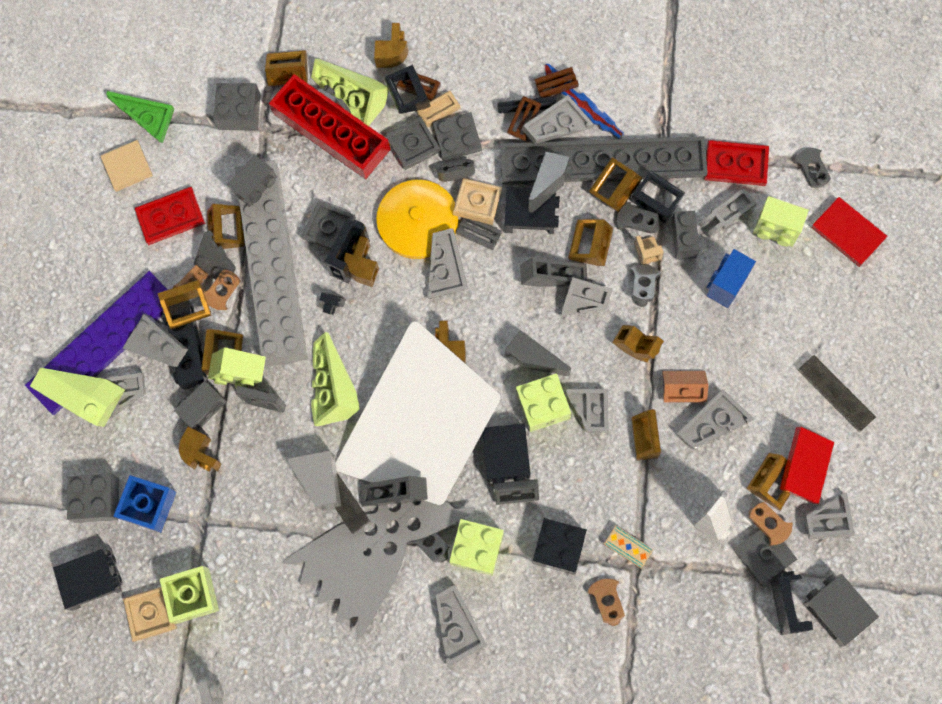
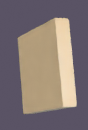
(126, 165)
(477, 201)
(147, 615)

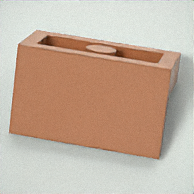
(685, 386)

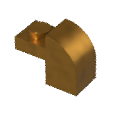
(393, 52)
(362, 269)
(637, 344)
(455, 347)
(192, 450)

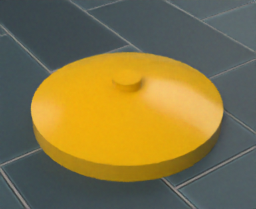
(412, 215)

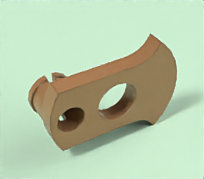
(195, 273)
(219, 301)
(779, 533)
(603, 588)

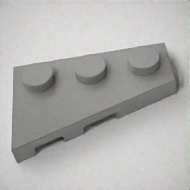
(557, 121)
(446, 267)
(155, 342)
(714, 420)
(458, 628)

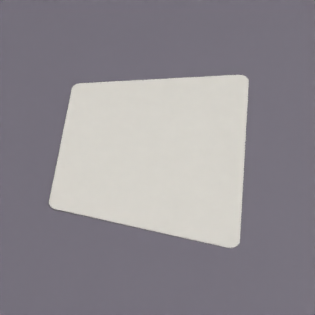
(423, 413)

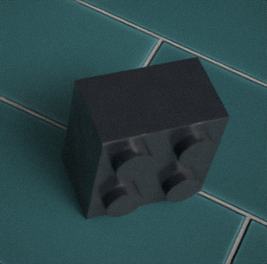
(559, 546)

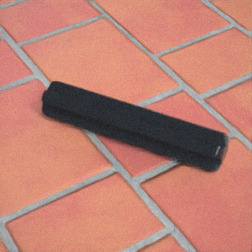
(512, 105)

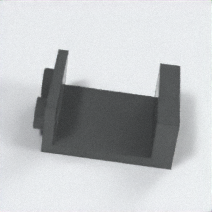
(841, 608)

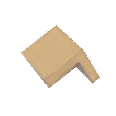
(648, 250)

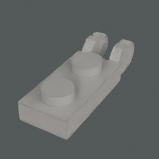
(729, 211)

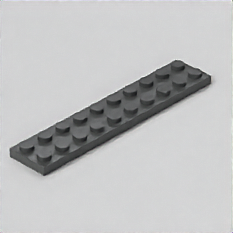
(664, 156)

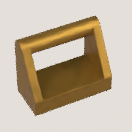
(280, 73)
(623, 190)
(215, 225)
(599, 245)
(181, 294)
(212, 342)
(646, 435)
(765, 478)

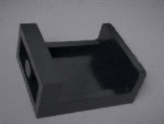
(518, 216)
(344, 244)
(506, 453)
(87, 578)
(785, 605)

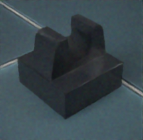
(331, 302)

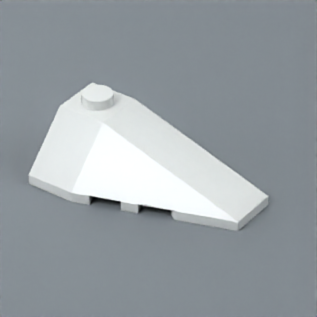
(716, 519)

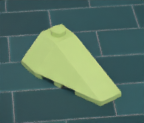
(360, 93)
(334, 390)
(81, 394)

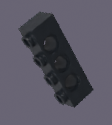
(189, 333)

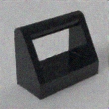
(406, 74)
(649, 204)

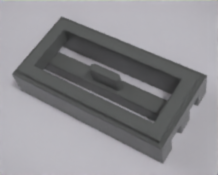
(484, 226)
(516, 488)

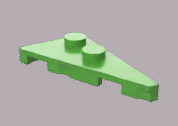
(150, 115)

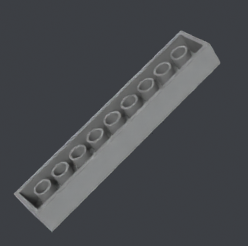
(273, 276)

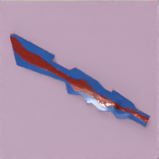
(589, 108)

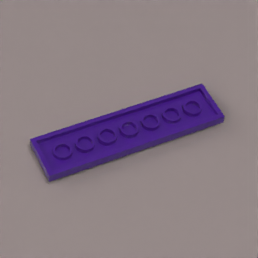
(106, 335)

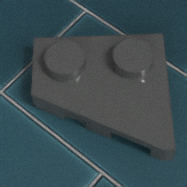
(212, 258)

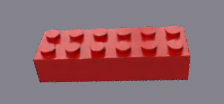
(330, 126)

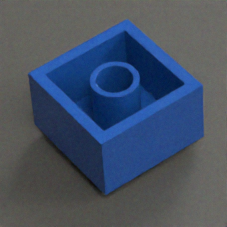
(729, 277)
(145, 504)

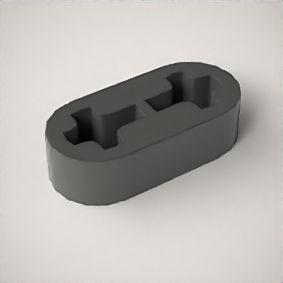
(455, 170)

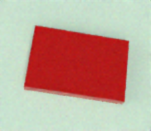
(737, 163)
(169, 215)
(849, 231)
(807, 465)

